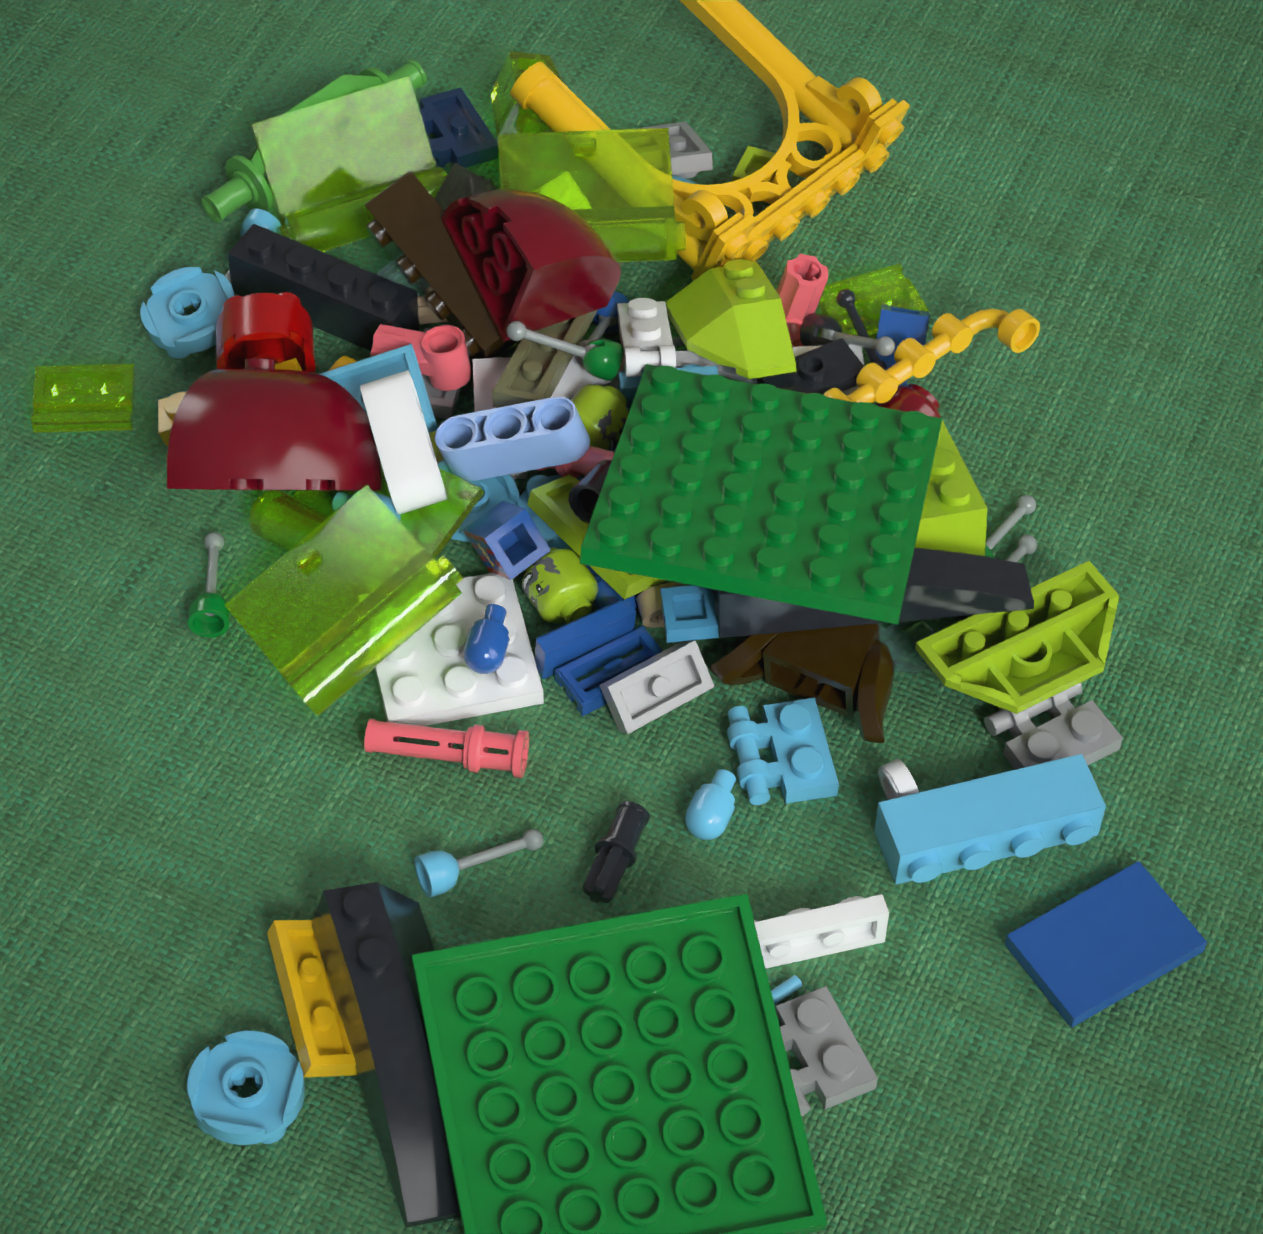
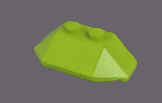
(735, 320)
(1029, 653)

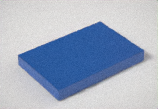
(1105, 944)

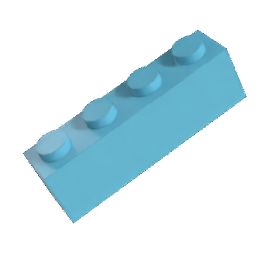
(989, 819)

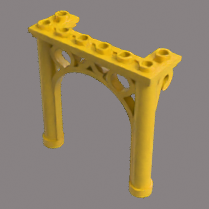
(843, 120)

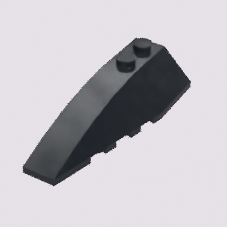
(936, 587)
(367, 953)

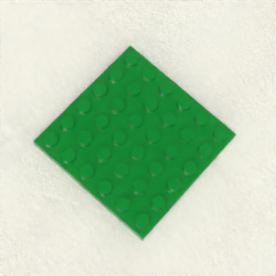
(765, 493)
(619, 1079)

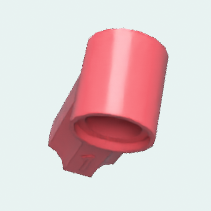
(801, 291)
(439, 352)

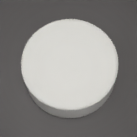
(896, 780)

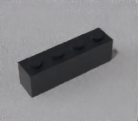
(332, 291)

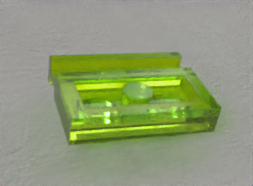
(872, 291)
(83, 398)

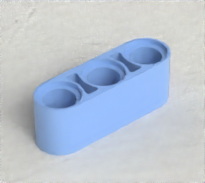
(513, 439)

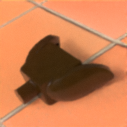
(837, 666)

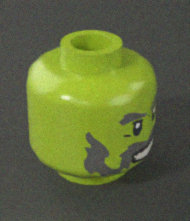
(602, 413)
(560, 586)

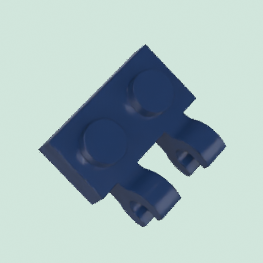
(458, 130)

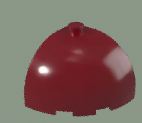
(531, 257)
(271, 433)

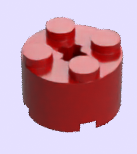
(264, 329)

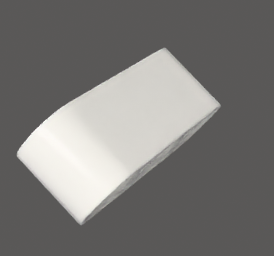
(403, 442)

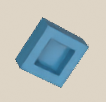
(689, 613)

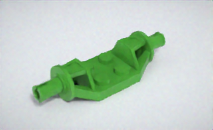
(245, 175)

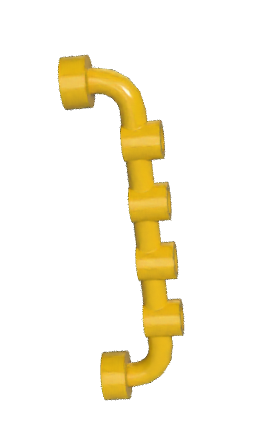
(1015, 330)

